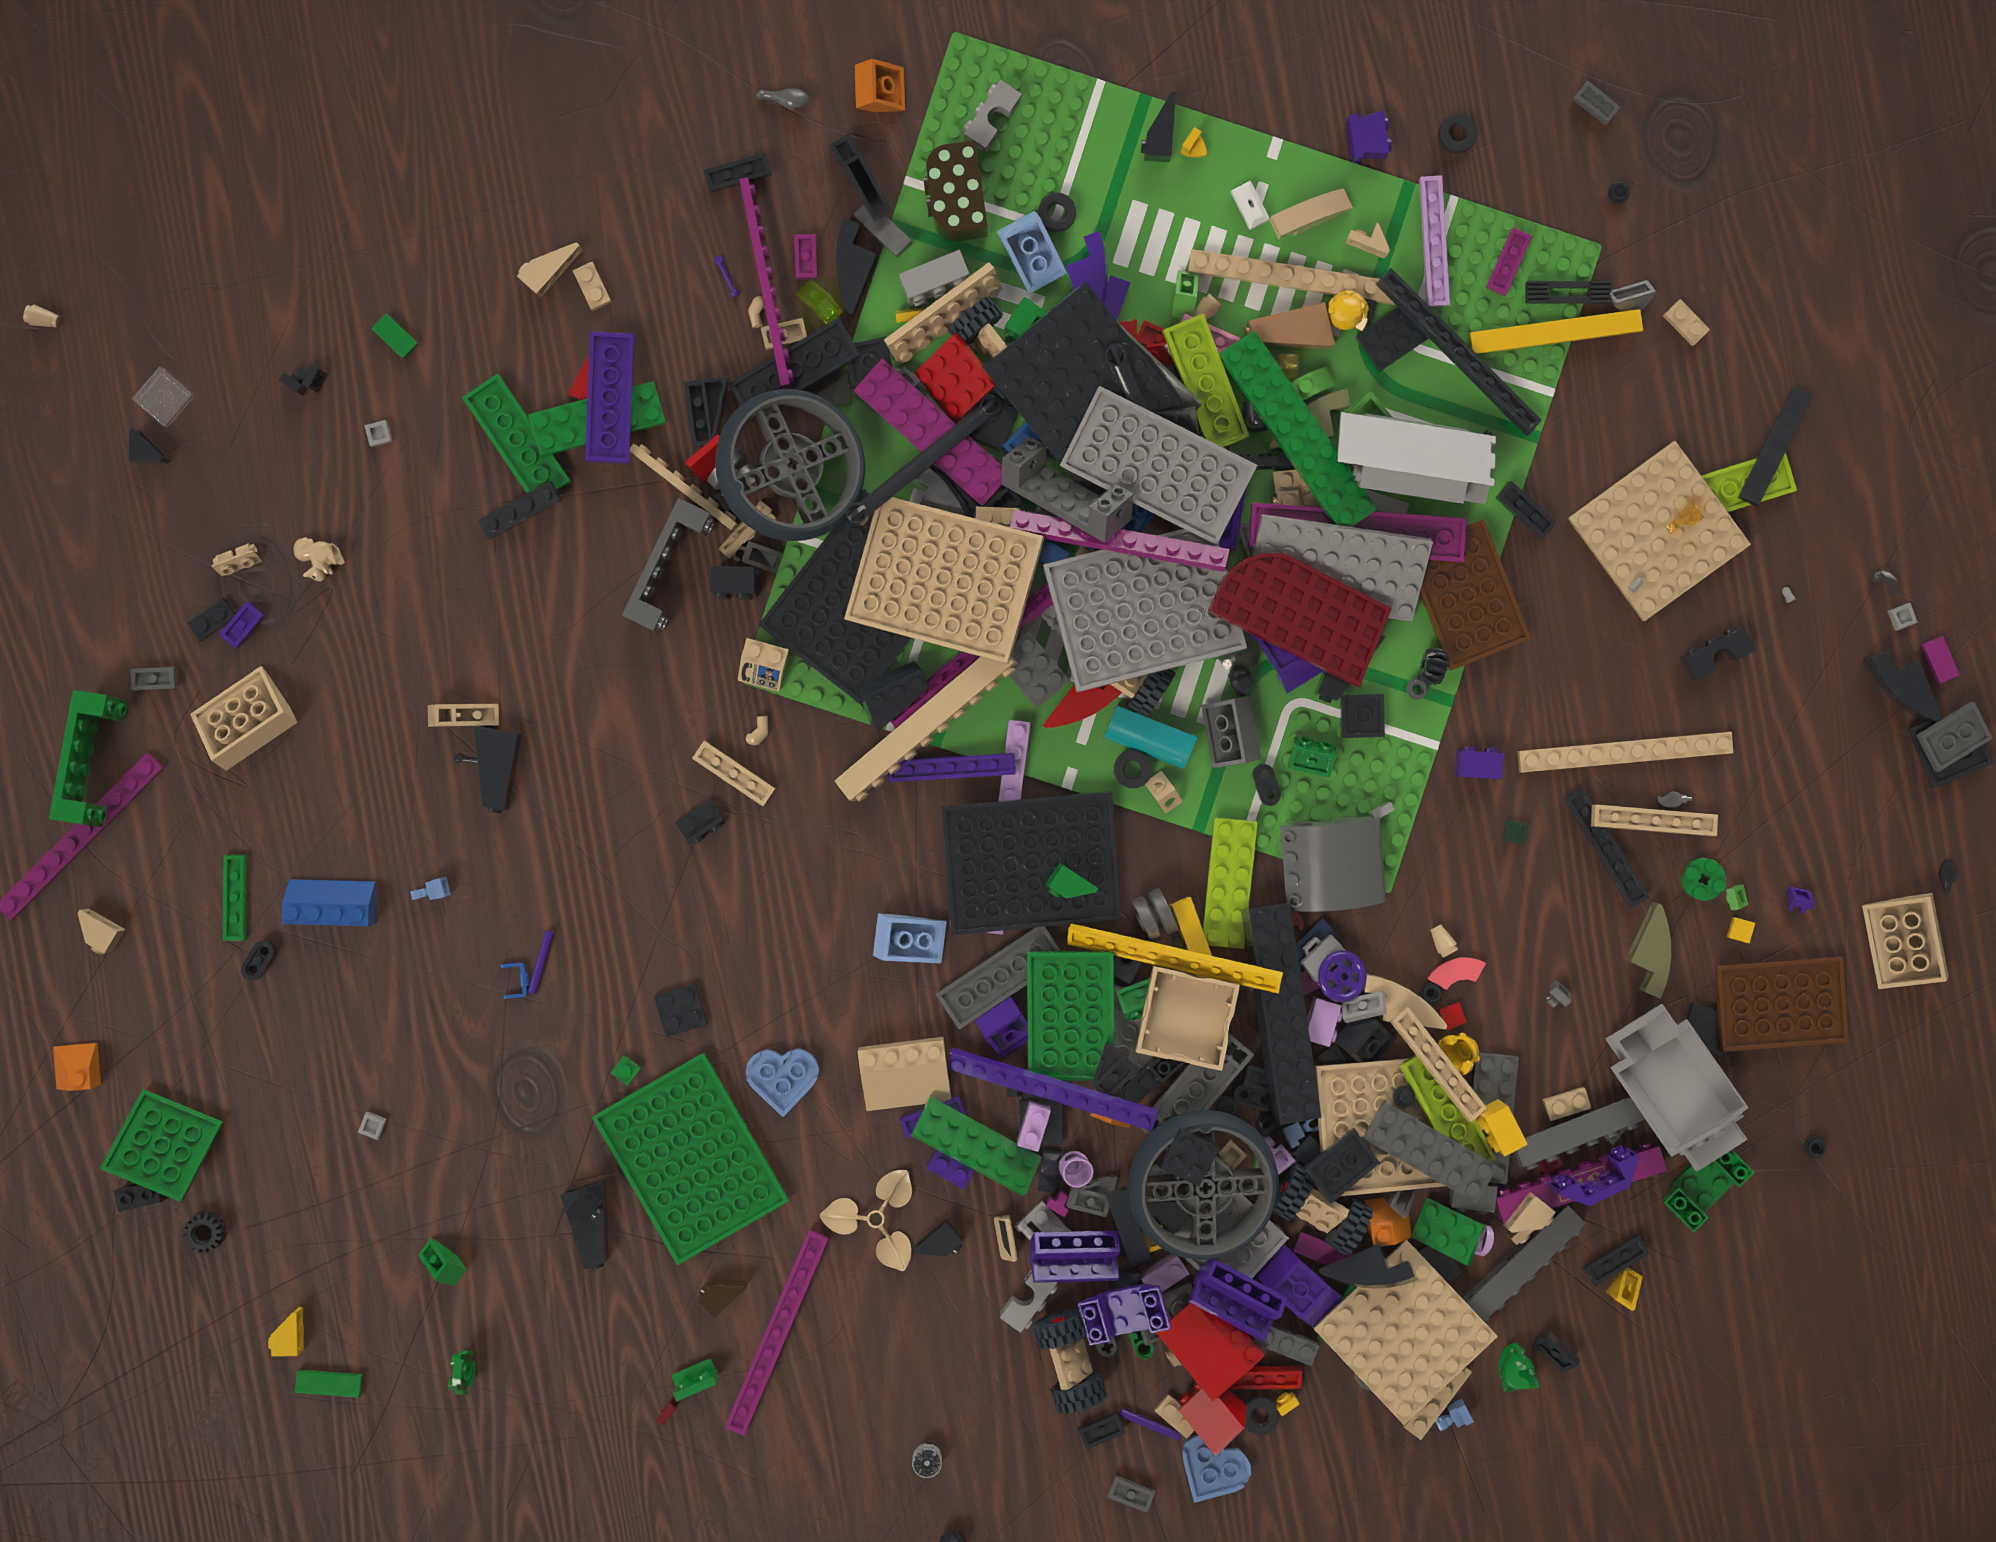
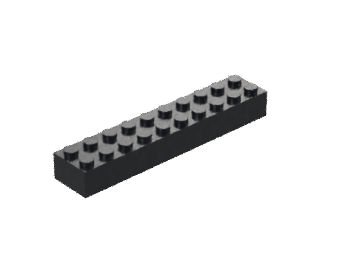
(1282, 1015)

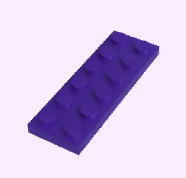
(609, 397)

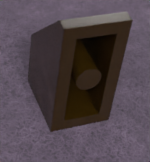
(719, 1295)

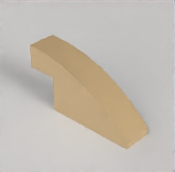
(1310, 213)
(1400, 997)

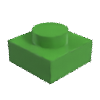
(1736, 897)

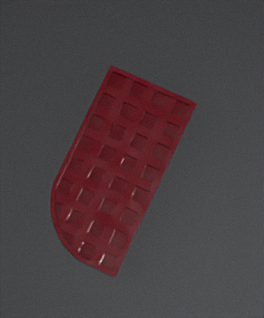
(1302, 613)

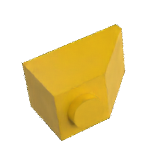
(289, 1336)

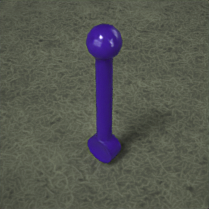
(719, 261)

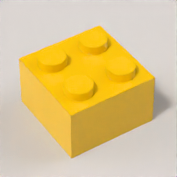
(1501, 1128)

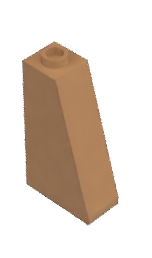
(1296, 328)

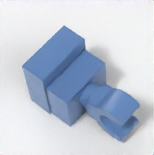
(434, 889)
(1294, 1132)
(1458, 1414)

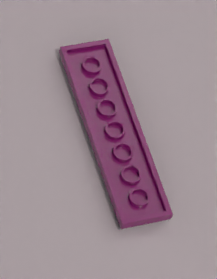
(923, 424)

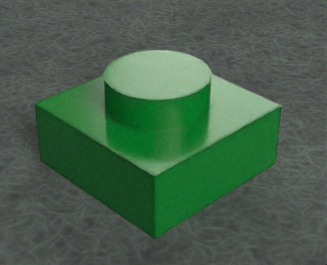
(626, 1070)

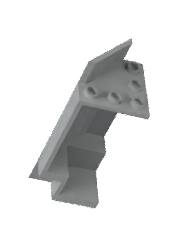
(1417, 457)
(1678, 1087)

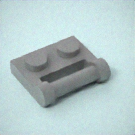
(1043, 1218)

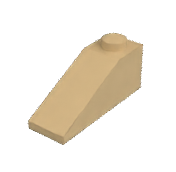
(546, 269)
(463, 715)

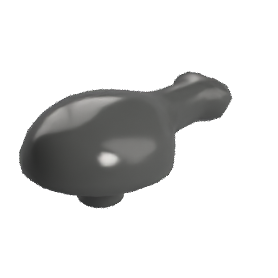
(787, 97)

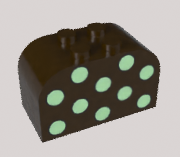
(955, 192)

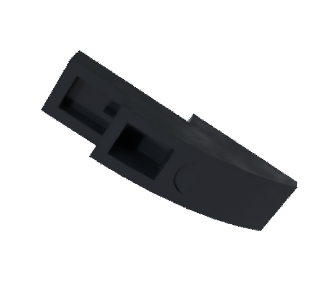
(1148, 1078)

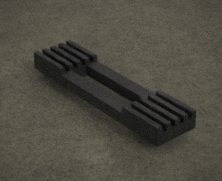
(1537, 292)

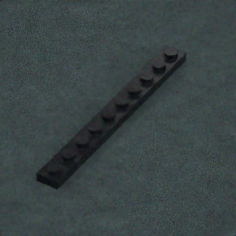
(1458, 352)

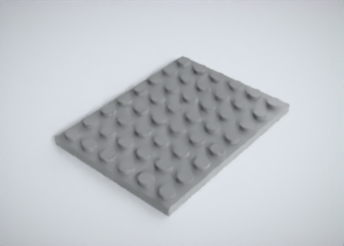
(1136, 614)

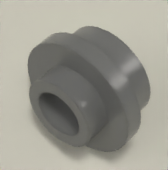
(1423, 688)

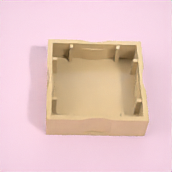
(1187, 1018)

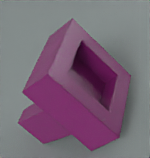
(1058, 1203)

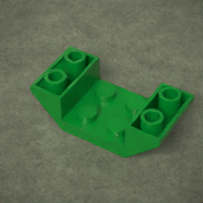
(1697, 1191)

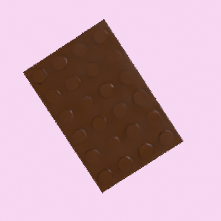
(1472, 602)
(1781, 1004)

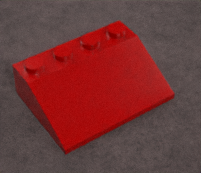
(1210, 1349)

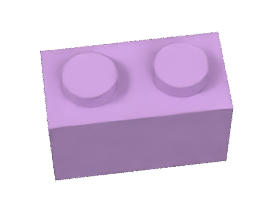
(1322, 1020)
(1033, 1125)
(1165, 1272)

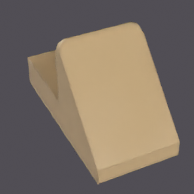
(1375, 244)

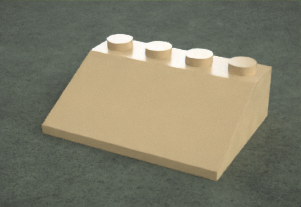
(242, 719)
(1905, 941)
(904, 1073)

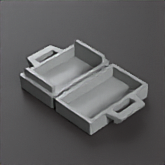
(1314, 959)

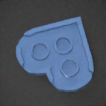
(782, 1078)
(1211, 1473)

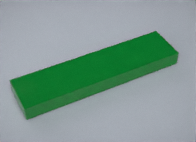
(235, 897)

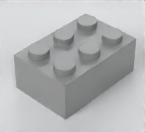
(933, 279)

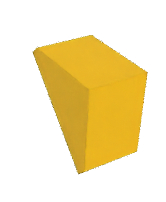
(1626, 1288)

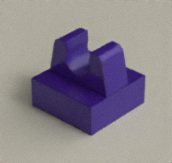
(1799, 898)

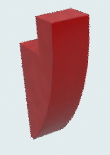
(1081, 705)

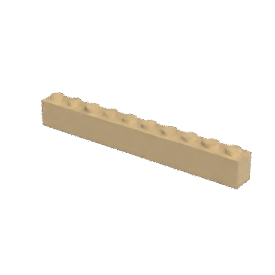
(922, 726)

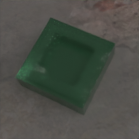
(1515, 832)

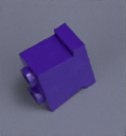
(1368, 136)

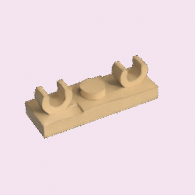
(742, 534)

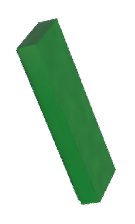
(328, 1383)

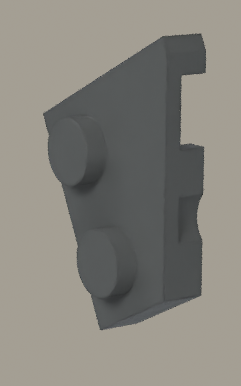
(1092, 1196)

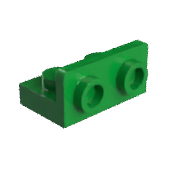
(1312, 757)
(1133, 999)
(695, 1379)

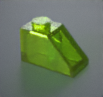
(819, 302)

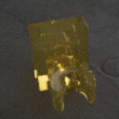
(1289, 364)
(1688, 515)

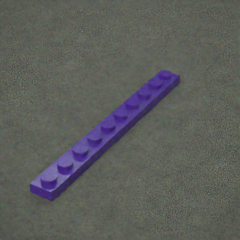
(1052, 1089)

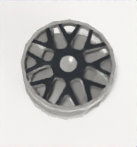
(927, 1460)

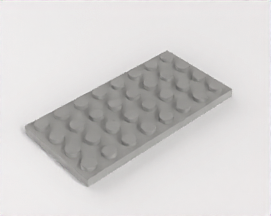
(1159, 463)
(1370, 561)

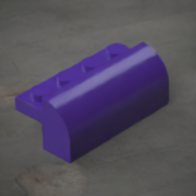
(1074, 1256)
(1236, 1298)

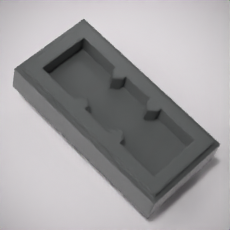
(1596, 102)

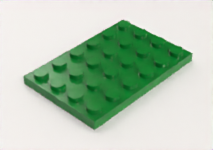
(1069, 1012)

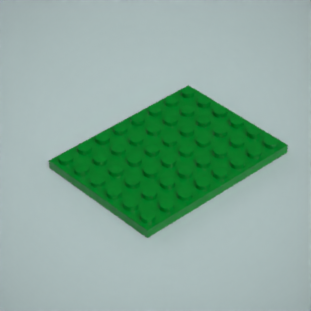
(690, 1158)

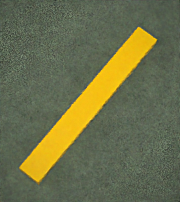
(1556, 332)

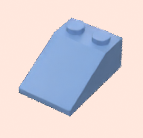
(1031, 252)
(909, 938)

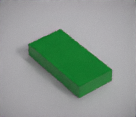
(395, 336)

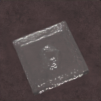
(163, 397)

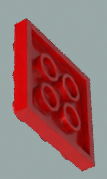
(955, 378)

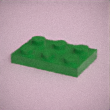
(1448, 1231)

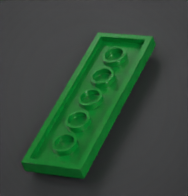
(565, 425)
(513, 435)
(976, 1146)

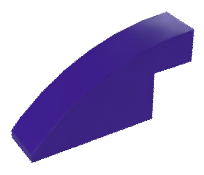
(1093, 268)

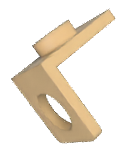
(1162, 791)

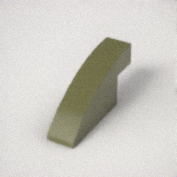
(1321, 411)
(1652, 950)

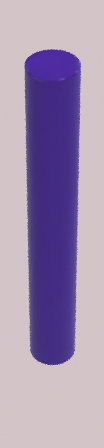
(540, 962)
(1149, 1424)

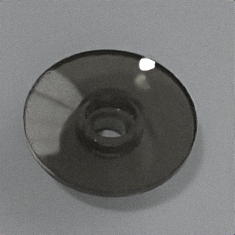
(1246, 660)

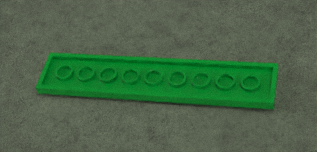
(1296, 431)

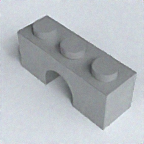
(1001, 100)
(1020, 1313)

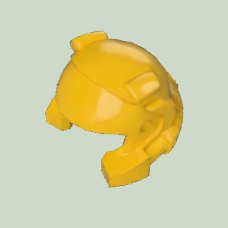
(1348, 311)
(1461, 1051)

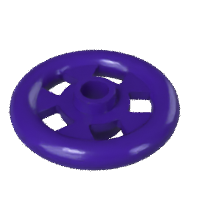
(1325, 975)

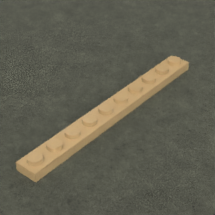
(1284, 275)
(1625, 752)

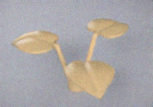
(893, 1188)

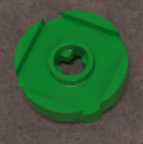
(1715, 882)
(463, 1372)

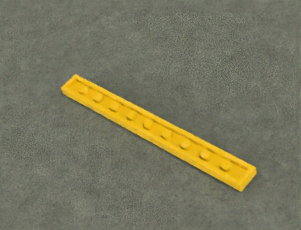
(1175, 958)

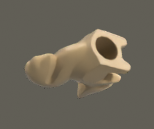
(321, 555)

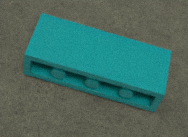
(1150, 737)

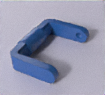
(524, 980)

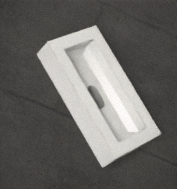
(1253, 216)

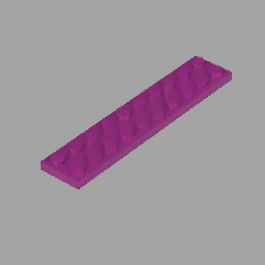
(1446, 532)

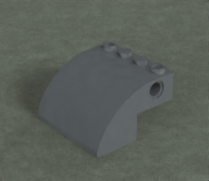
(1333, 864)

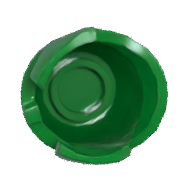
(1516, 1369)

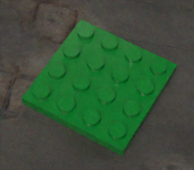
(162, 1145)

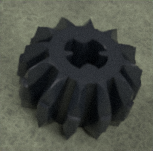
(1433, 666)

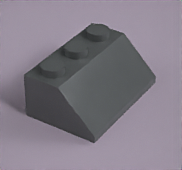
(1231, 732)

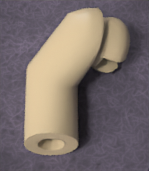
(754, 311)
(760, 733)

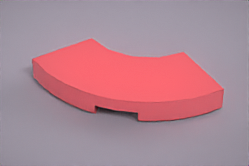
(1455, 970)

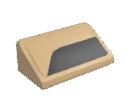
(1005, 1238)

